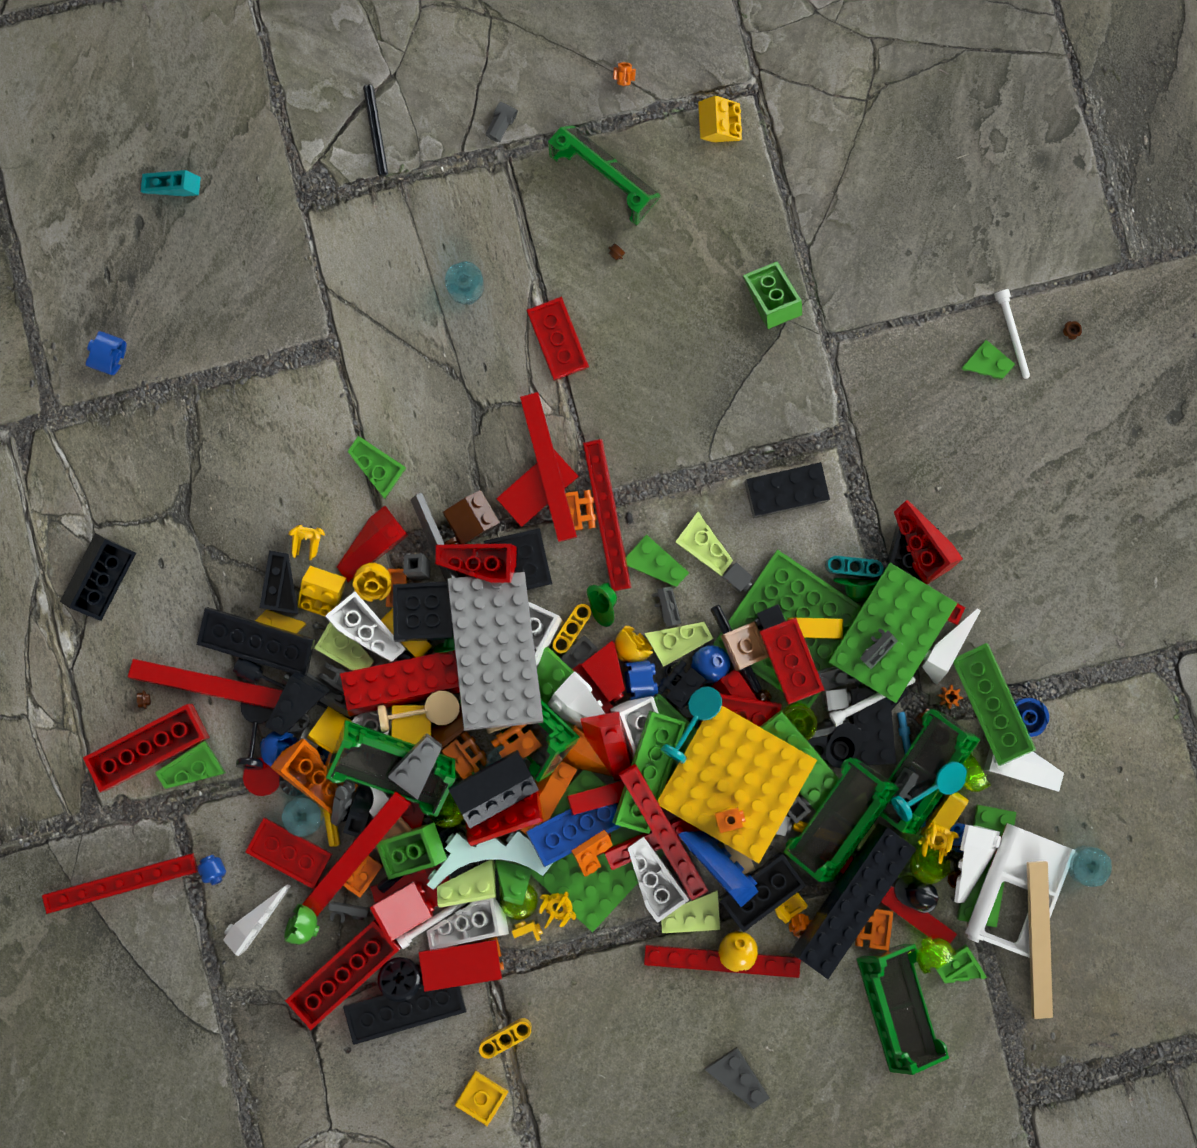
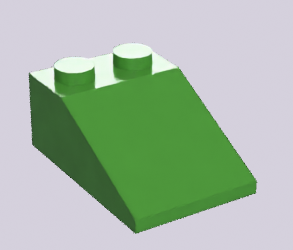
(773, 295)
(411, 851)

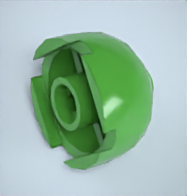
(301, 926)

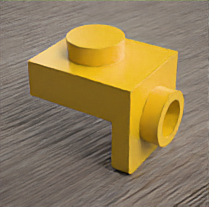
(791, 908)
(522, 928)

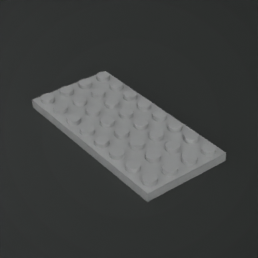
(494, 653)

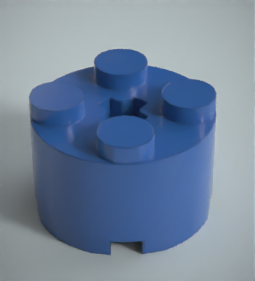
(106, 353)
(640, 679)
(1038, 715)

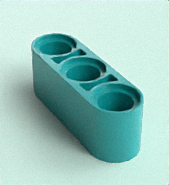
(863, 564)

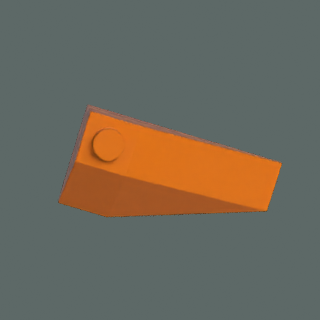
(583, 756)
(305, 771)
(552, 790)

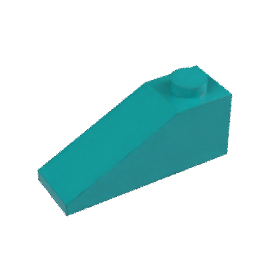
(171, 183)

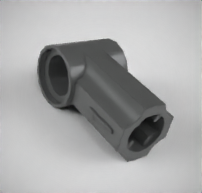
(503, 117)

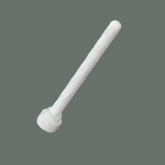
(1003, 298)
(839, 716)
(405, 939)

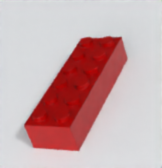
(399, 682)
(146, 747)
(342, 975)

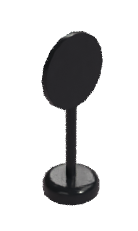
(255, 715)

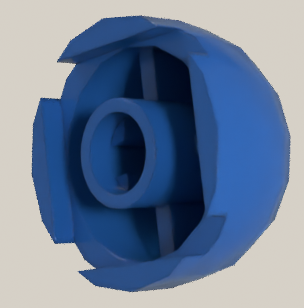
(711, 663)
(274, 744)

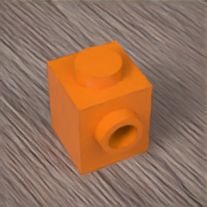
(730, 819)

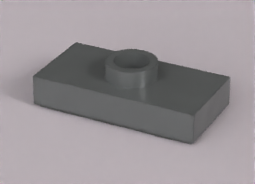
(826, 727)

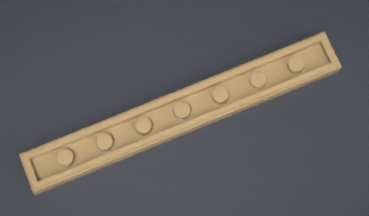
(1039, 940)

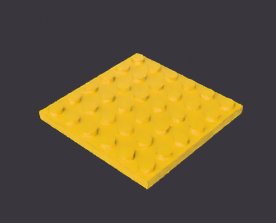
(739, 767)

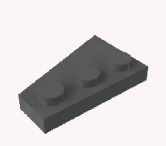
(416, 766)
(739, 1078)

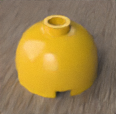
(372, 582)
(632, 646)
(738, 951)

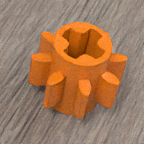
(624, 74)
(952, 701)
(799, 924)

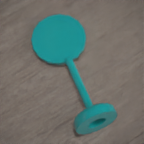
(703, 705)
(948, 781)

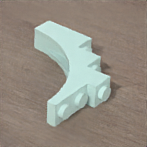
(517, 850)

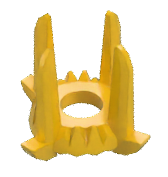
(299, 533)
(929, 837)
(562, 900)

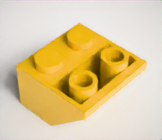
(719, 120)
(320, 591)

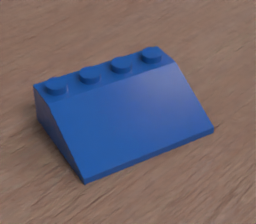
(720, 865)

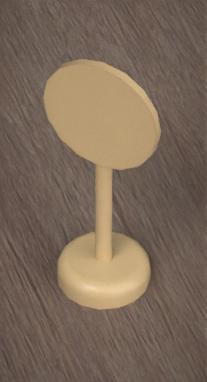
(440, 709)

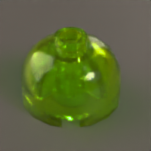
(802, 718)
(975, 777)
(449, 814)
(928, 868)
(518, 911)
(934, 953)

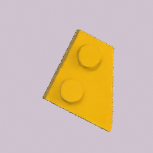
(281, 621)

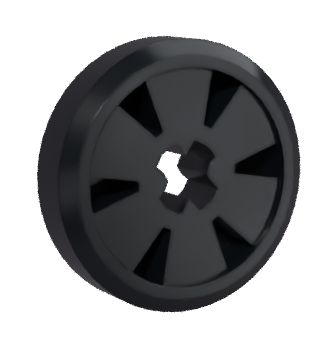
(407, 987)

